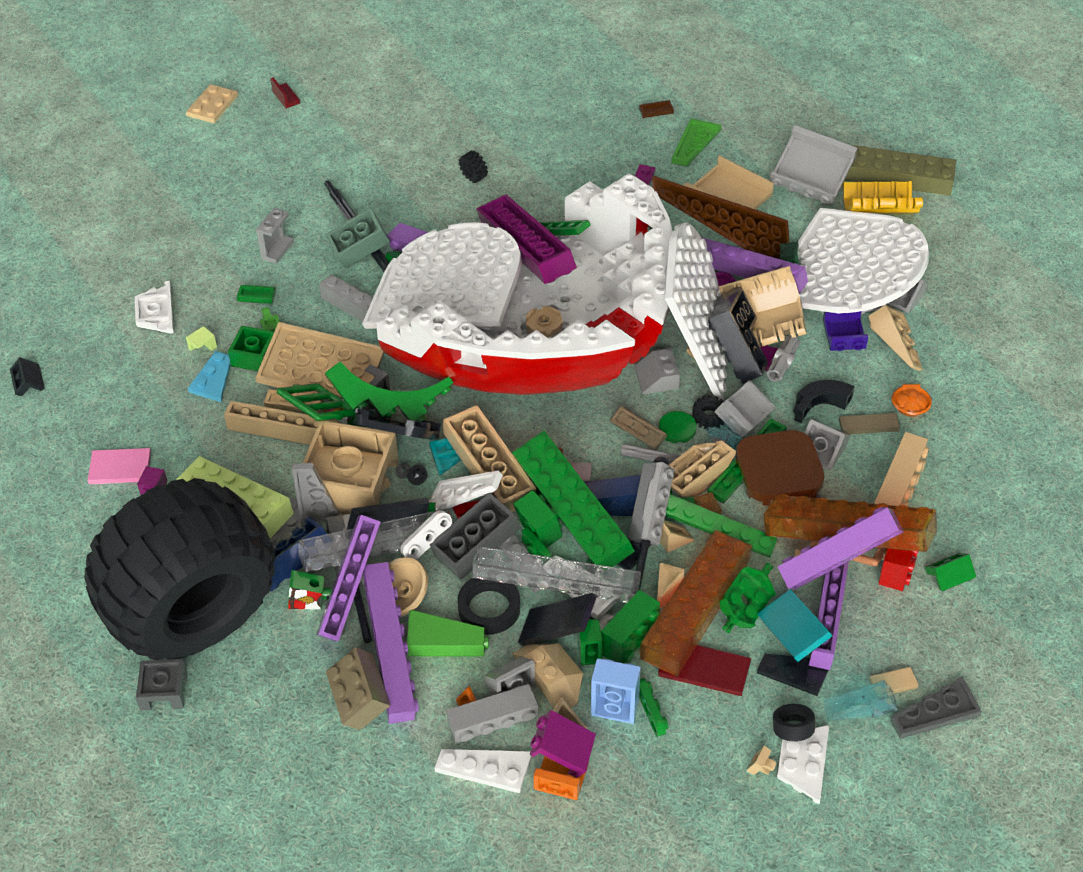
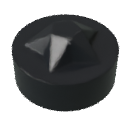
(417, 475)

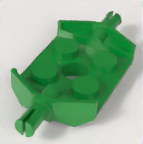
(756, 588)

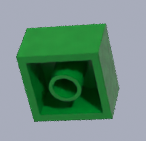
(249, 347)
(539, 518)

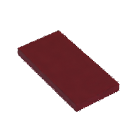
(713, 670)

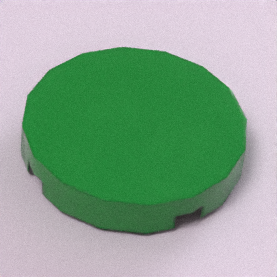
(678, 426)

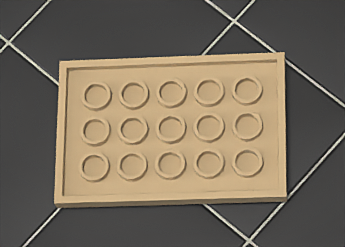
(305, 355)

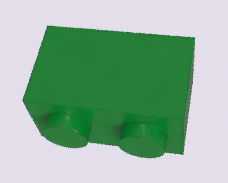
(590, 643)

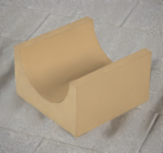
(352, 462)

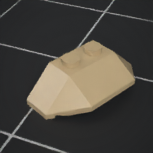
(700, 467)
(554, 672)

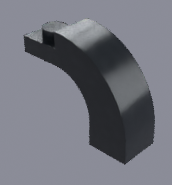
(822, 392)

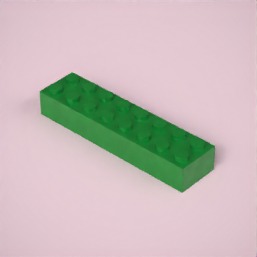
(573, 501)

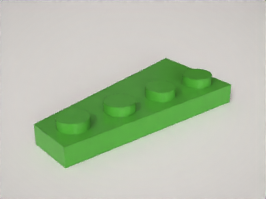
(694, 140)

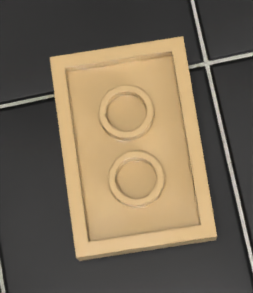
(212, 103)

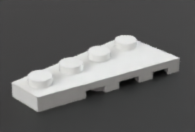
(463, 489)

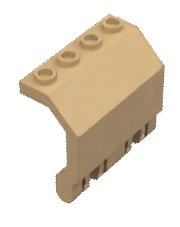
(775, 303)

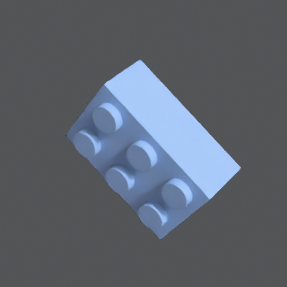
(615, 690)

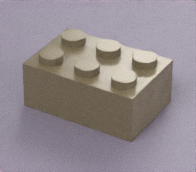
(357, 688)

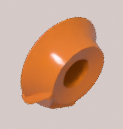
(911, 400)

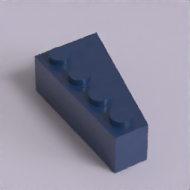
(616, 494)
(287, 551)

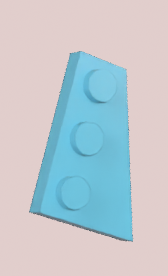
(212, 377)

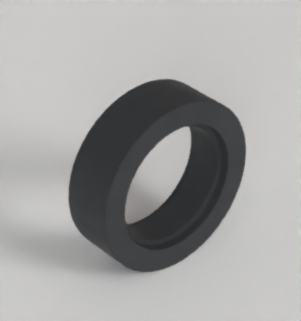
(495, 624)

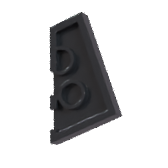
(793, 673)

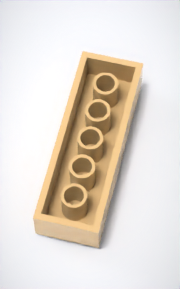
(485, 452)
(904, 471)

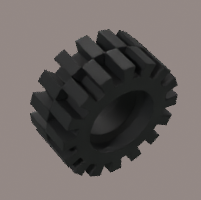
(473, 166)
(707, 404)

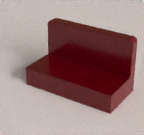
(284, 94)

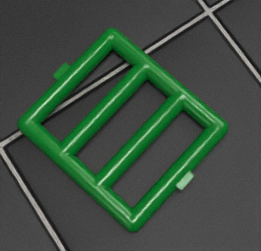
(311, 409)

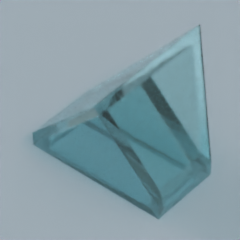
(725, 435)

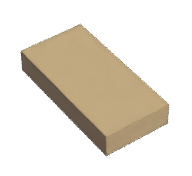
(898, 680)

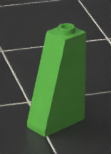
(444, 637)

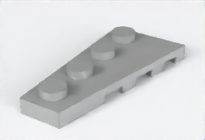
(311, 493)

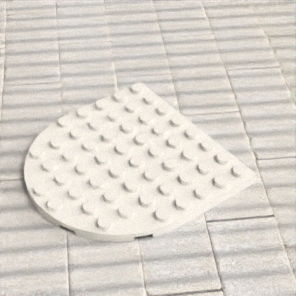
(859, 260)
(462, 266)
(692, 296)

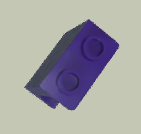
(844, 331)

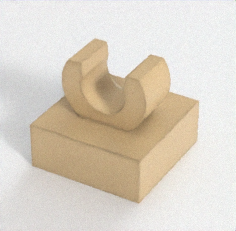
(761, 762)

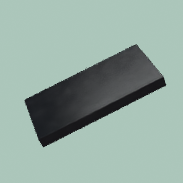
(389, 511)
(557, 619)

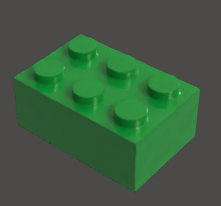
(629, 628)

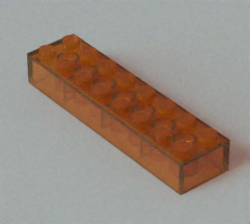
(822, 518)
(694, 603)

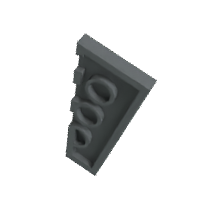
(946, 707)

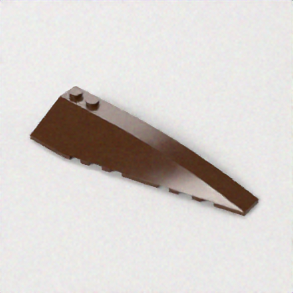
(738, 223)

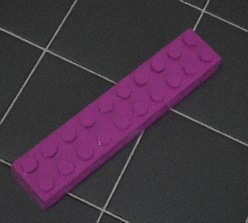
(538, 247)

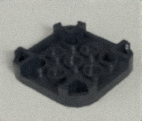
(412, 428)

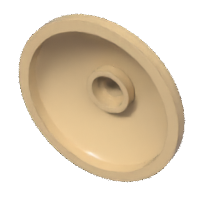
(410, 582)

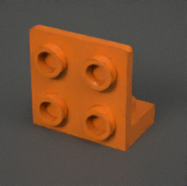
(554, 779)

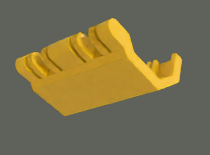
(881, 198)

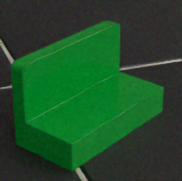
(952, 570)

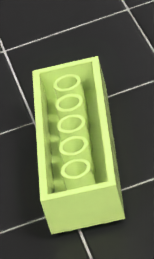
(268, 505)

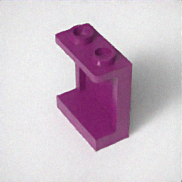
(563, 742)

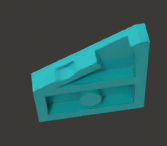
(443, 455)

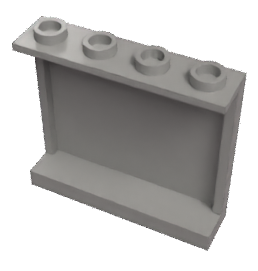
(814, 165)

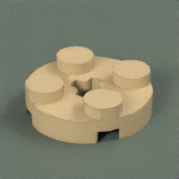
(536, 317)

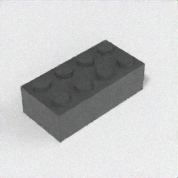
(483, 525)

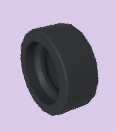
(794, 732)

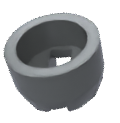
(399, 472)

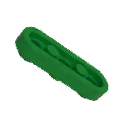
(652, 708)

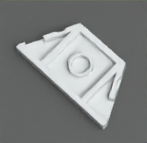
(154, 309)
(804, 762)

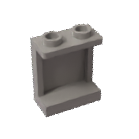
(271, 236)
(745, 409)

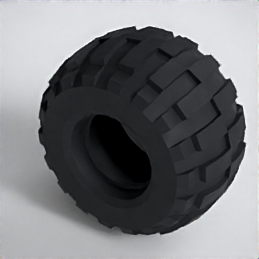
(179, 568)

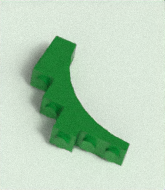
(410, 403)

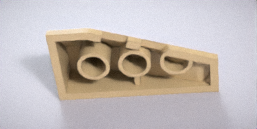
(894, 330)

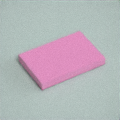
(118, 465)

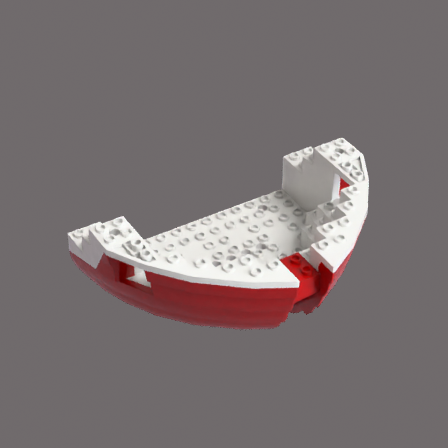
(608, 317)

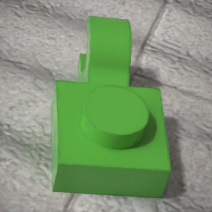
(268, 322)

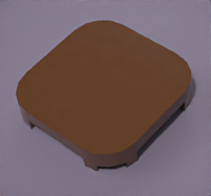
(779, 465)

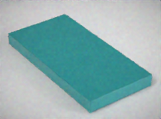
(794, 625)

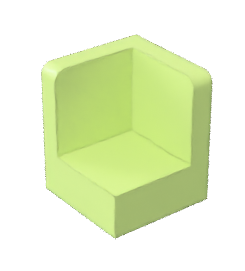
(200, 338)

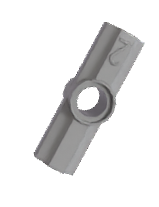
(783, 358)

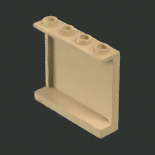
(735, 184)

